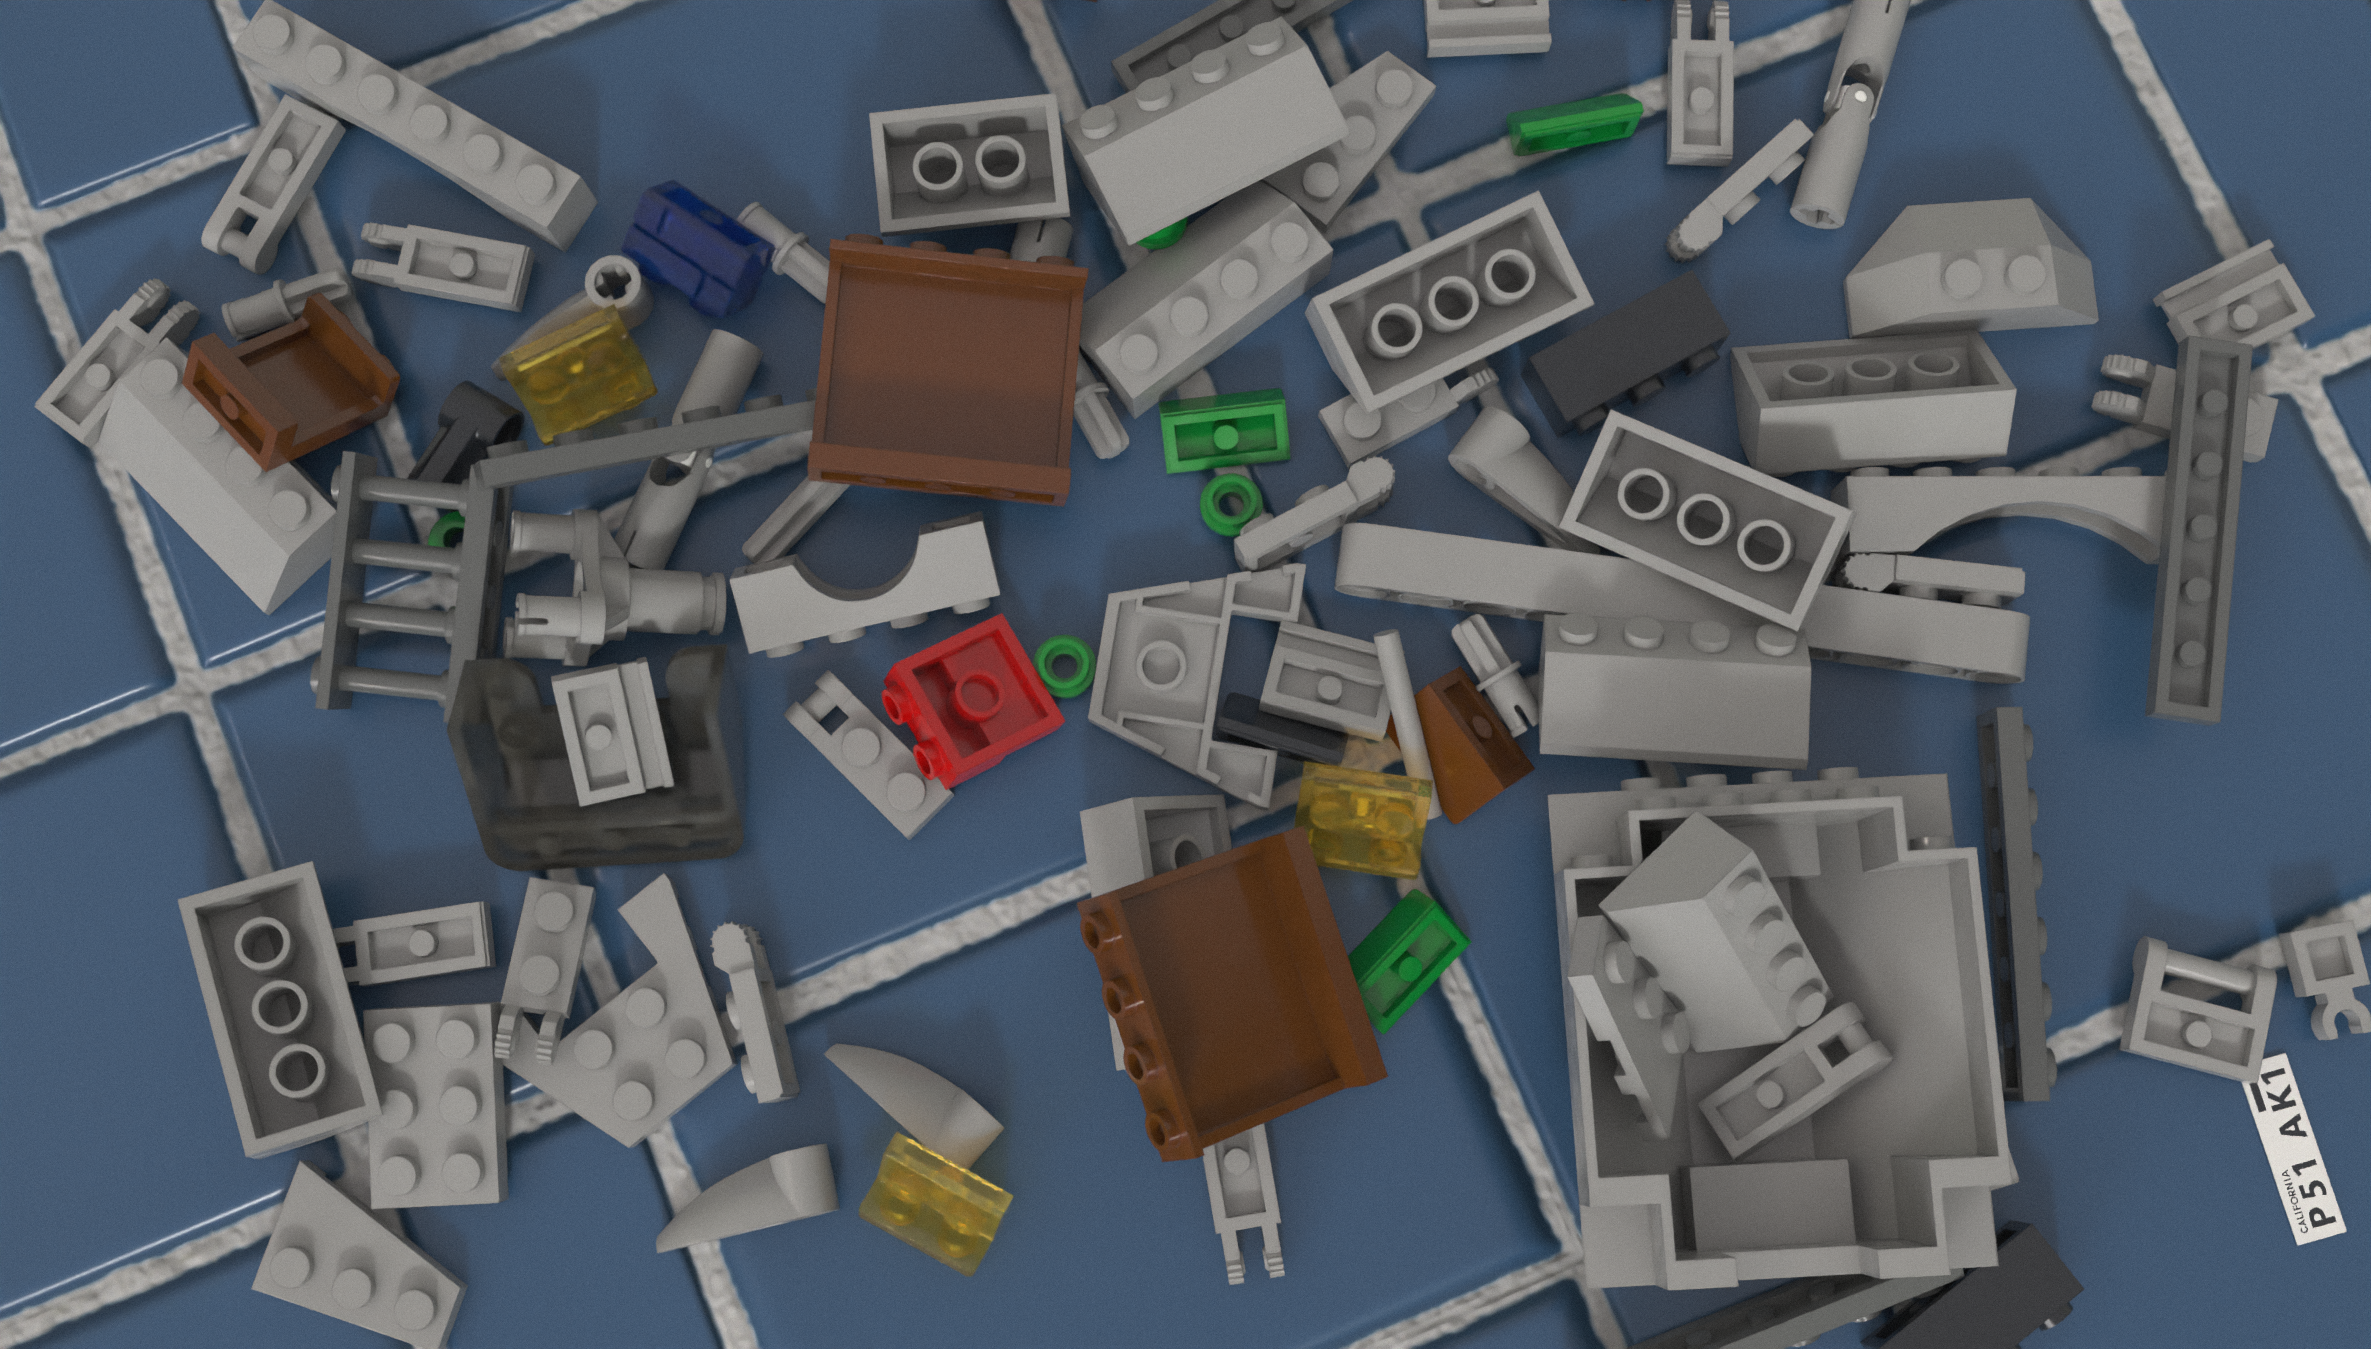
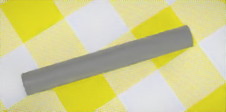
(1405, 711)

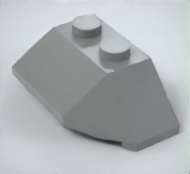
(1970, 270)

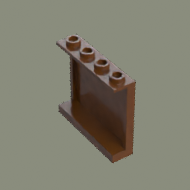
(947, 371)
(1230, 992)

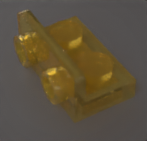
(579, 374)
(1364, 819)
(935, 1205)

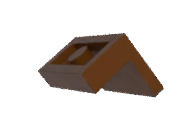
(1466, 745)

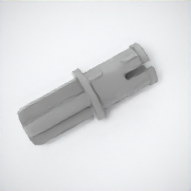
(792, 251)
(283, 303)
(1096, 414)
(1496, 672)

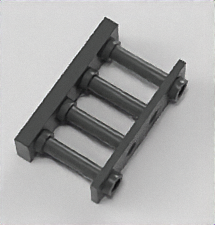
(475, 564)

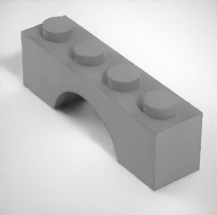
(788, 604)

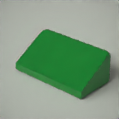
(1573, 123)
(1224, 430)
(1404, 957)

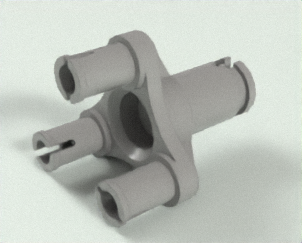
(605, 596)

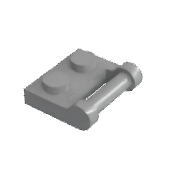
(2192, 1030)

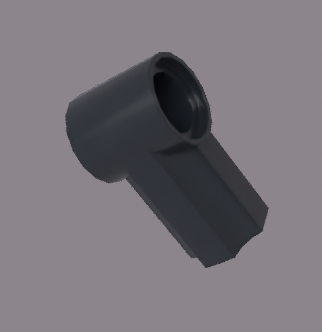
(468, 425)

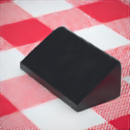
(1293, 739)

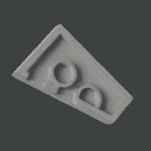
(1378, 108)
(1637, 1018)
(354, 1267)

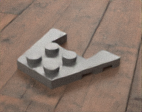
(1165, 669)
(647, 1045)

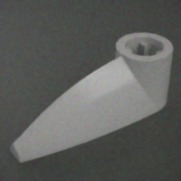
(598, 294)
(1515, 474)
(921, 1101)
(757, 1197)

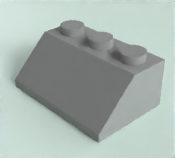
(969, 165)

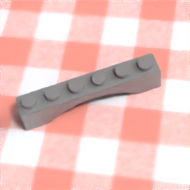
(457, 144)
(1907, 511)

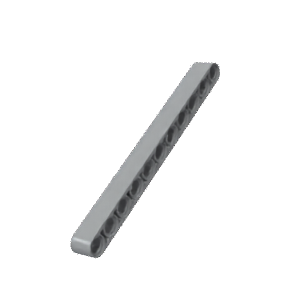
(1538, 580)

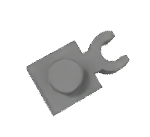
(2328, 965)

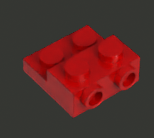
(970, 701)

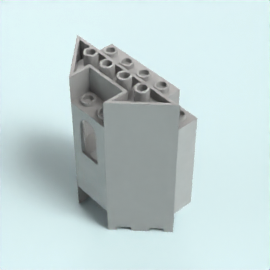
(1893, 1166)

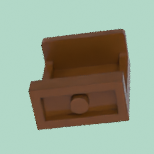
(293, 384)

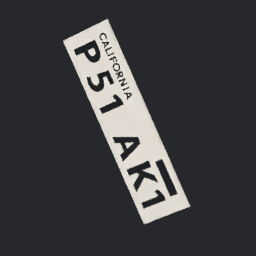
(2293, 1152)

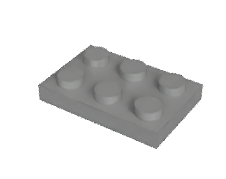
(439, 1104)

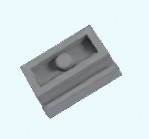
(1486, 27)
(2237, 300)
(1327, 682)
(612, 731)

